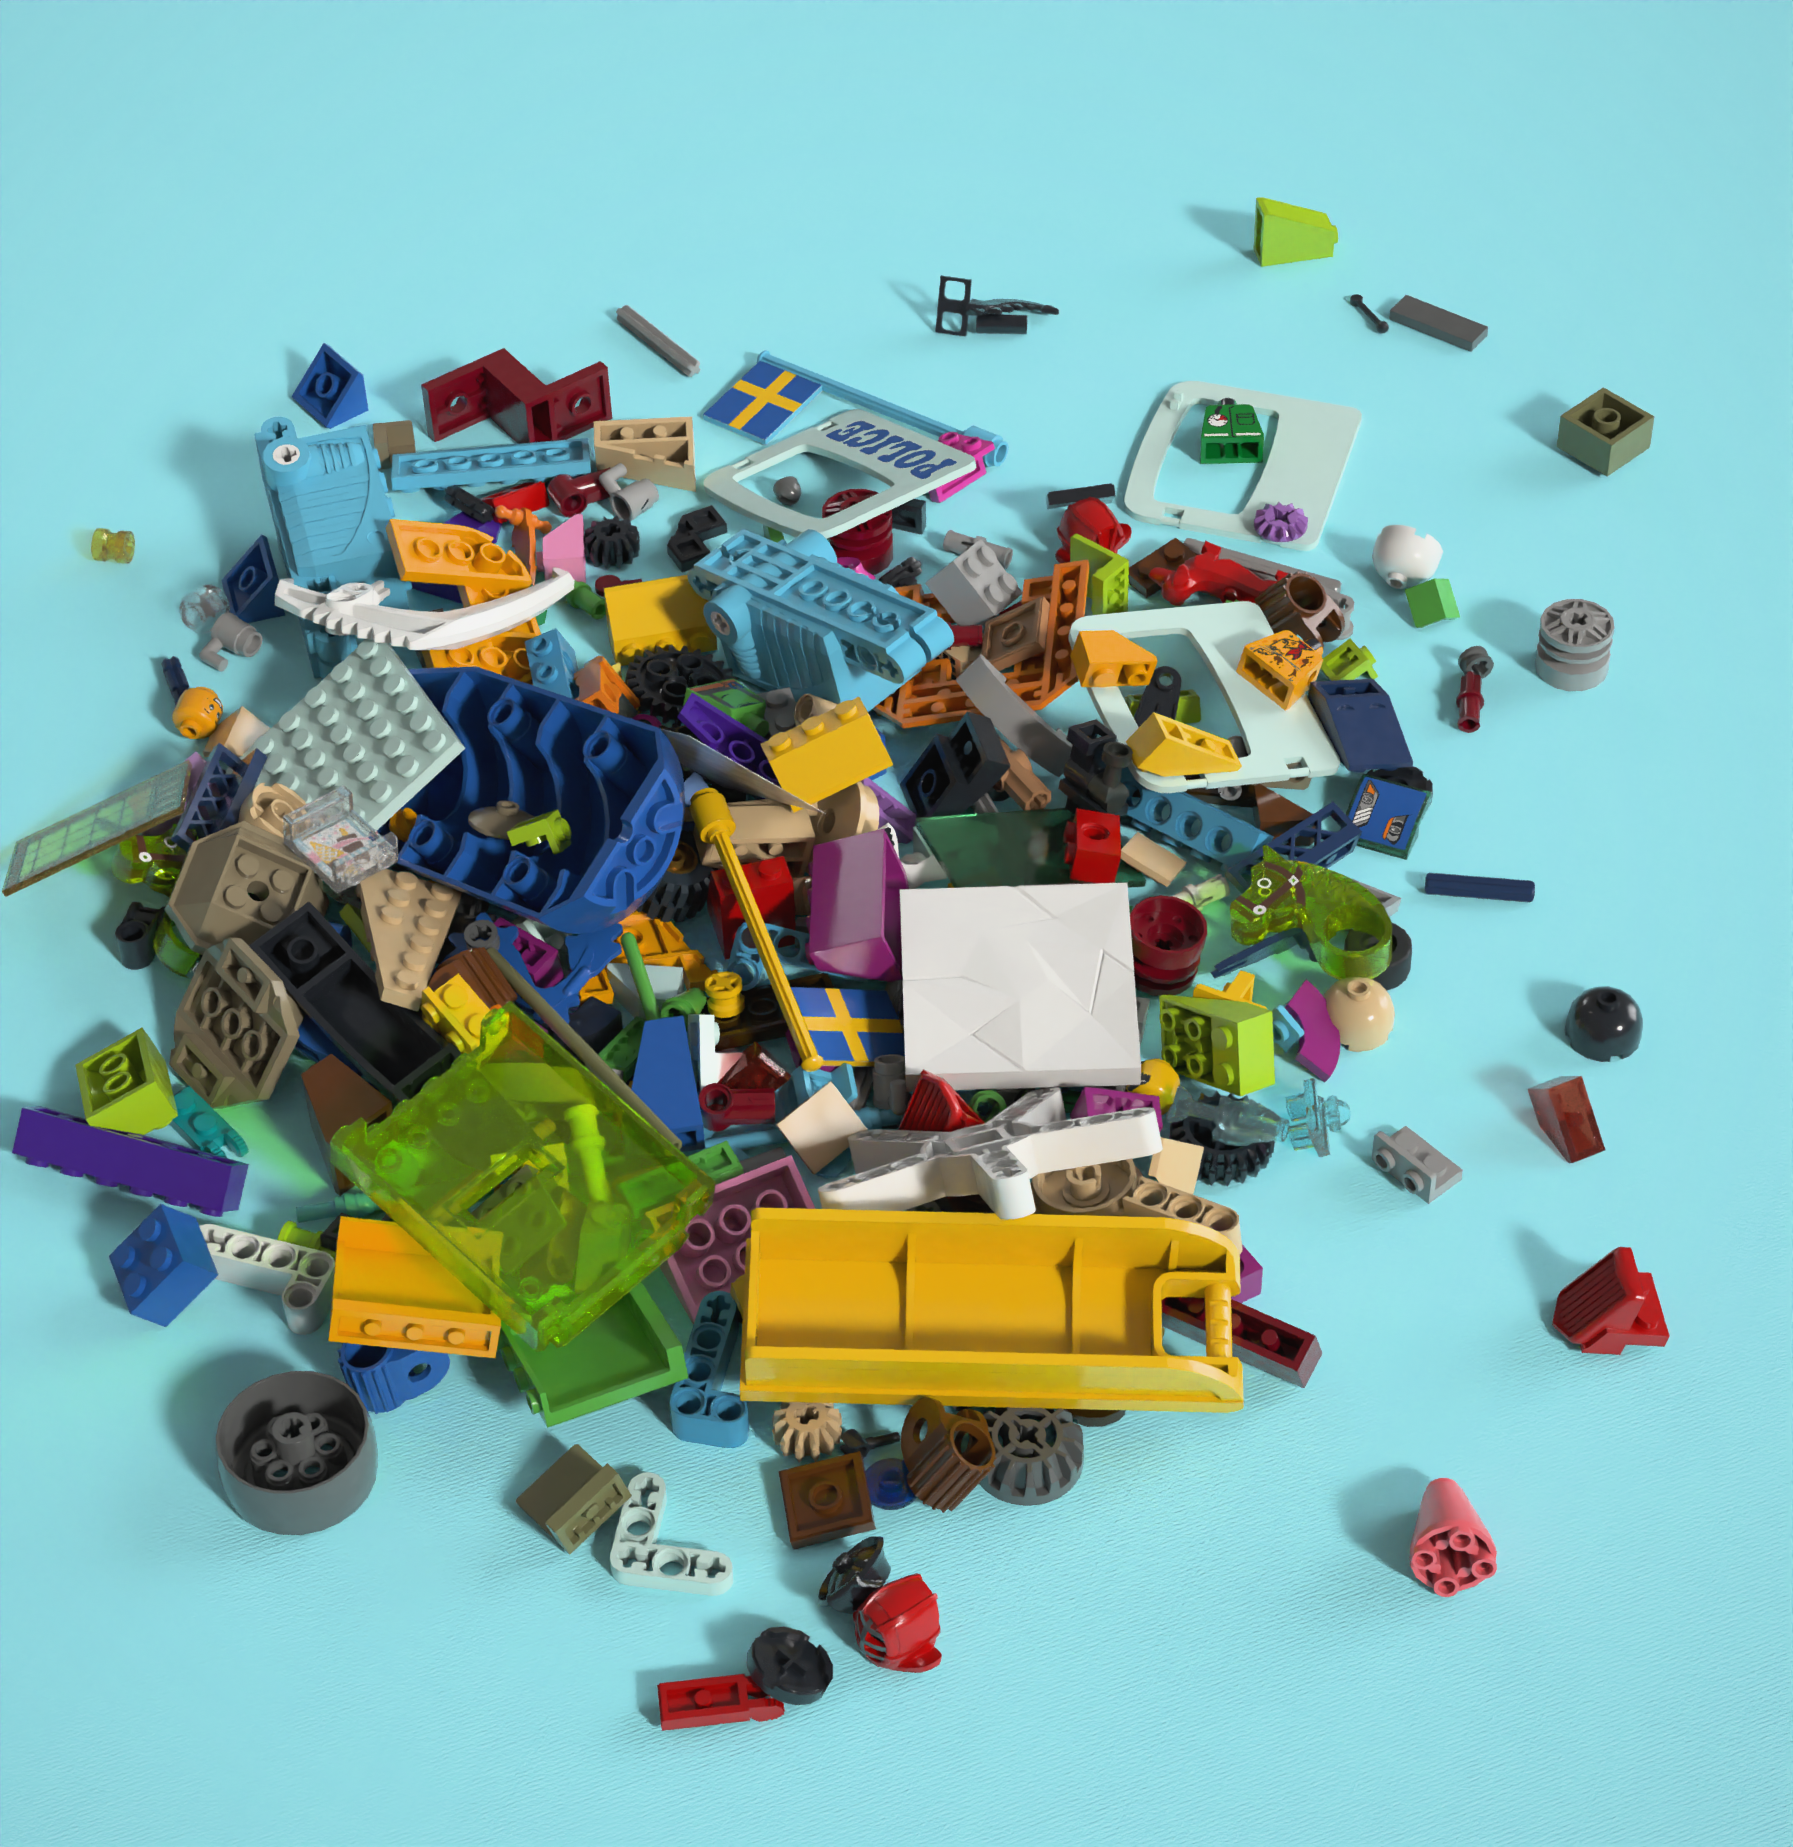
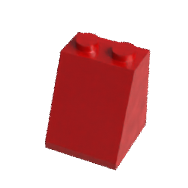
(772, 892)

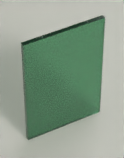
(1007, 849)

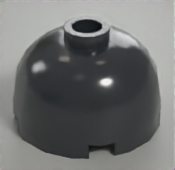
(1604, 1024)

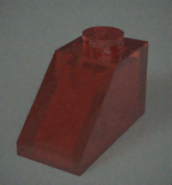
(756, 1070)
(1567, 1117)

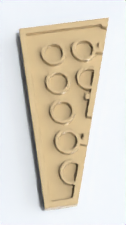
(407, 931)

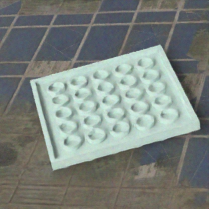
(360, 730)

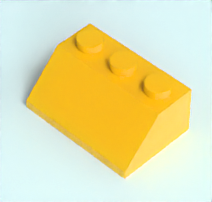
(656, 615)
(827, 753)

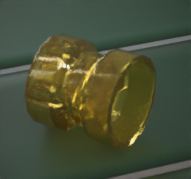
(112, 545)

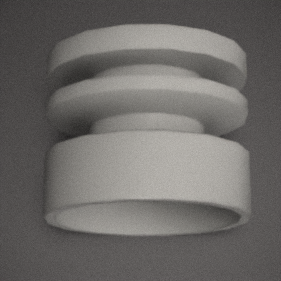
(1574, 645)

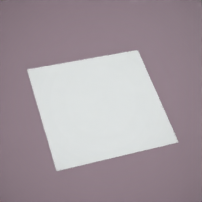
(728, 772)

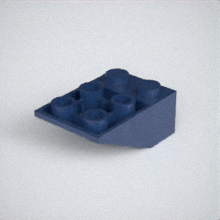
(1360, 724)

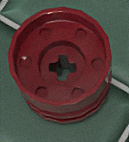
(868, 541)
(1166, 944)

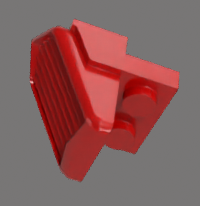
(937, 1107)
(1611, 1307)

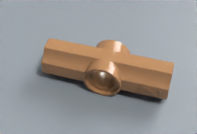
(1021, 782)

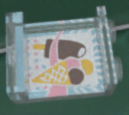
(338, 840)

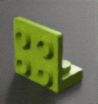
(1107, 575)

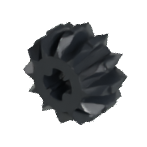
(611, 542)

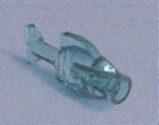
(1235, 1121)

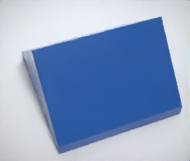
(332, 389)
(253, 584)

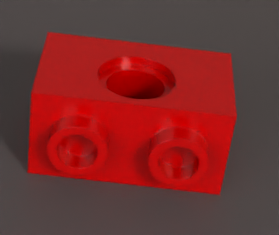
(1093, 846)

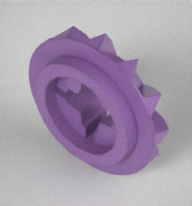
(1278, 530)

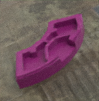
(1321, 1039)

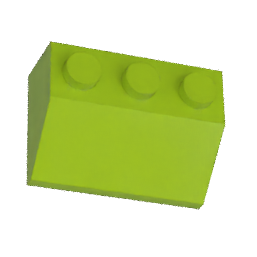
(127, 1086)

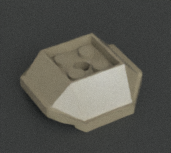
(219, 872)
(234, 1027)

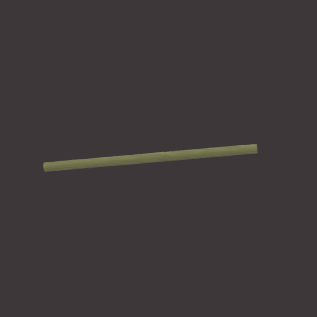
(579, 1046)

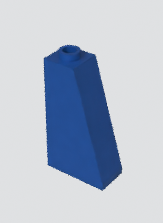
(667, 1080)

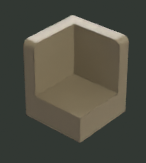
(393, 439)

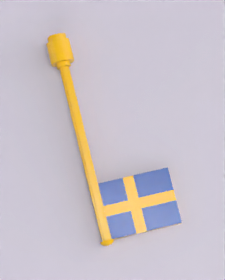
(824, 1022)

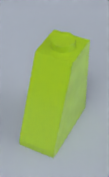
(1291, 233)

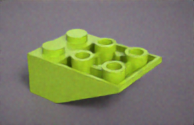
(1218, 1042)

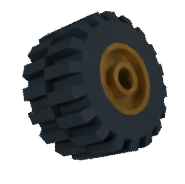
(683, 887)

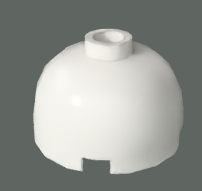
(1405, 557)

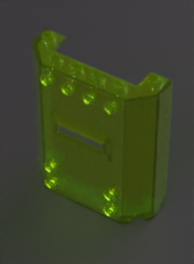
(573, 1234)

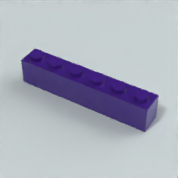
(130, 1160)

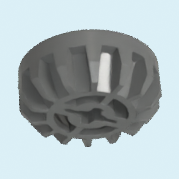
(1027, 1467)

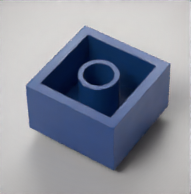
(163, 1265)

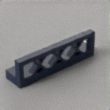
(233, 789)
(1324, 853)

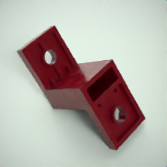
(516, 400)

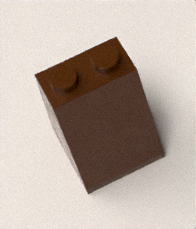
(338, 1099)

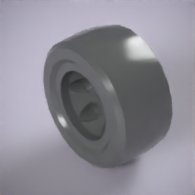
(293, 1419)

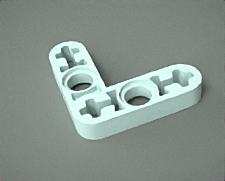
(644, 1548)

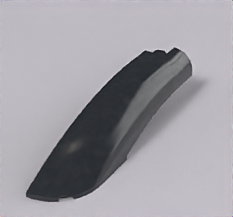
(343, 1000)

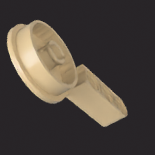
(847, 811)
(1123, 1191)

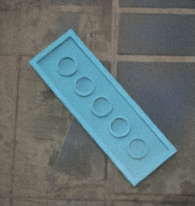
(490, 464)

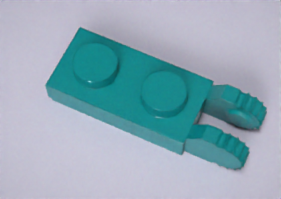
(204, 1126)

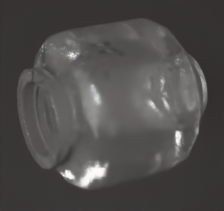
(203, 607)

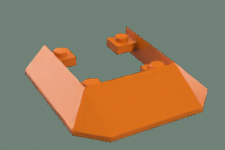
(1039, 680)

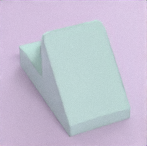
(706, 1063)

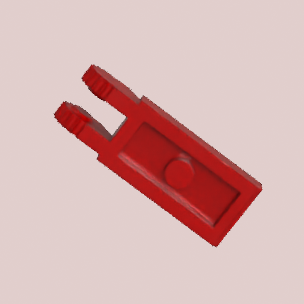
(714, 1702)

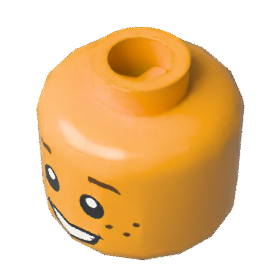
(197, 713)

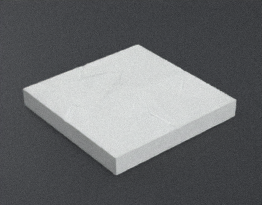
(1019, 986)

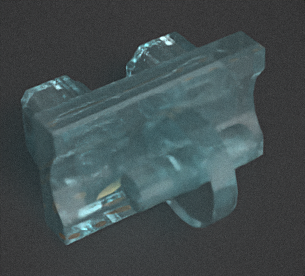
(1319, 1116)

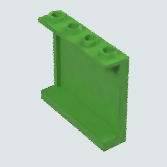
(607, 1363)

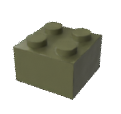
(1605, 431)

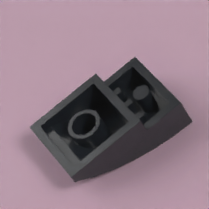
(956, 769)

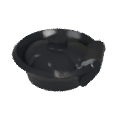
(855, 1576)

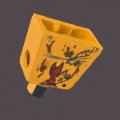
(1281, 666)

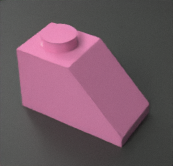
(564, 550)

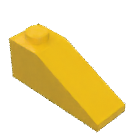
(1179, 749)

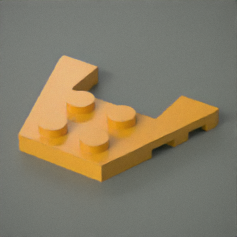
(659, 946)

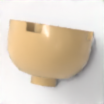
(268, 805)
(1360, 1012)

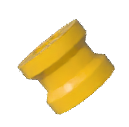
(724, 994)

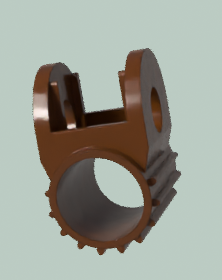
(1300, 606)
(479, 973)
(936, 1466)

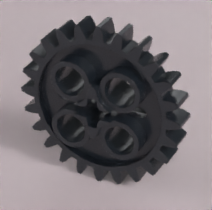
(663, 676)

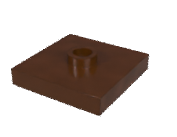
(827, 1500)

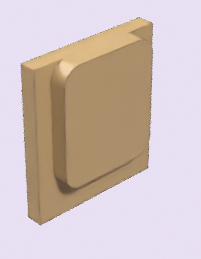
(1152, 859)
(820, 1127)

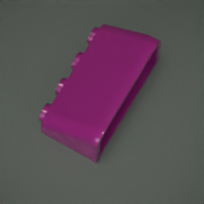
(856, 907)

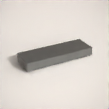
(1438, 323)

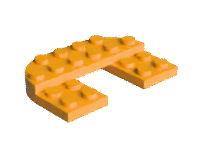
(482, 573)

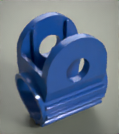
(386, 1375)

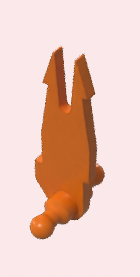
(524, 534)

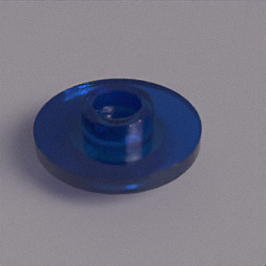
(889, 1484)

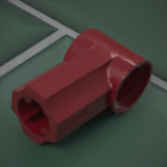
(574, 494)
(740, 1105)

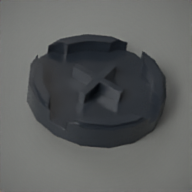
(789, 1666)

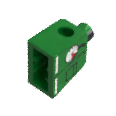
(1231, 434)

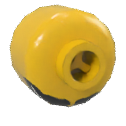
(1157, 1079)

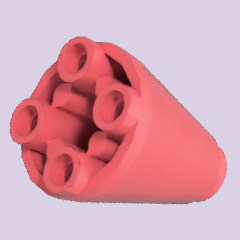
(1450, 1541)

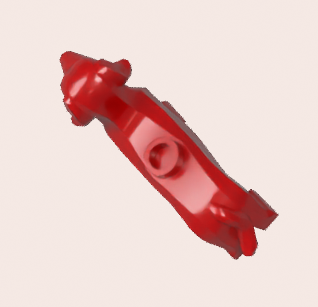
(1211, 576)

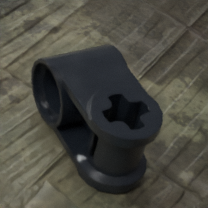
(137, 934)

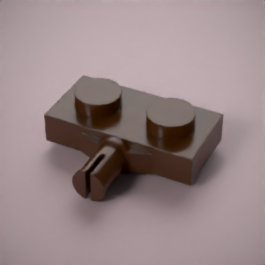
(1168, 556)

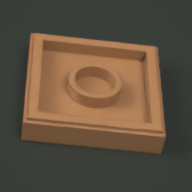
(1016, 634)

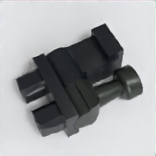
(1095, 770)

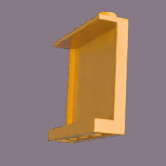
(402, 1297)

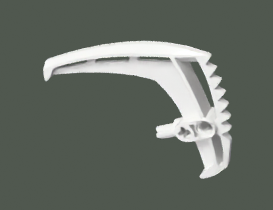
(356, 611)

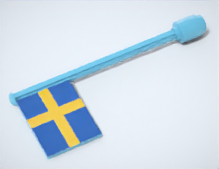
(778, 391)

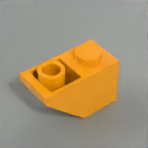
(1111, 660)

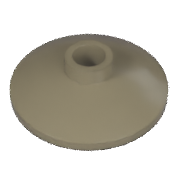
(498, 819)

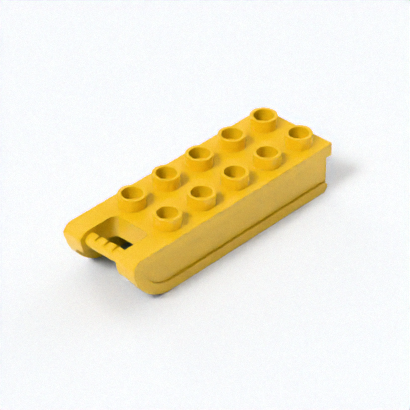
(984, 1310)

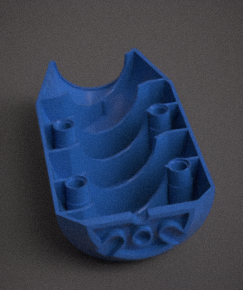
(546, 753)

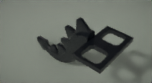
(979, 307)

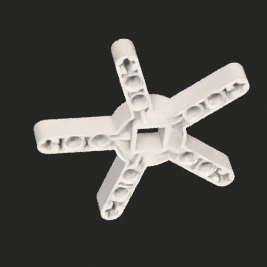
(987, 1159)

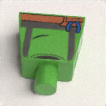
(734, 701)

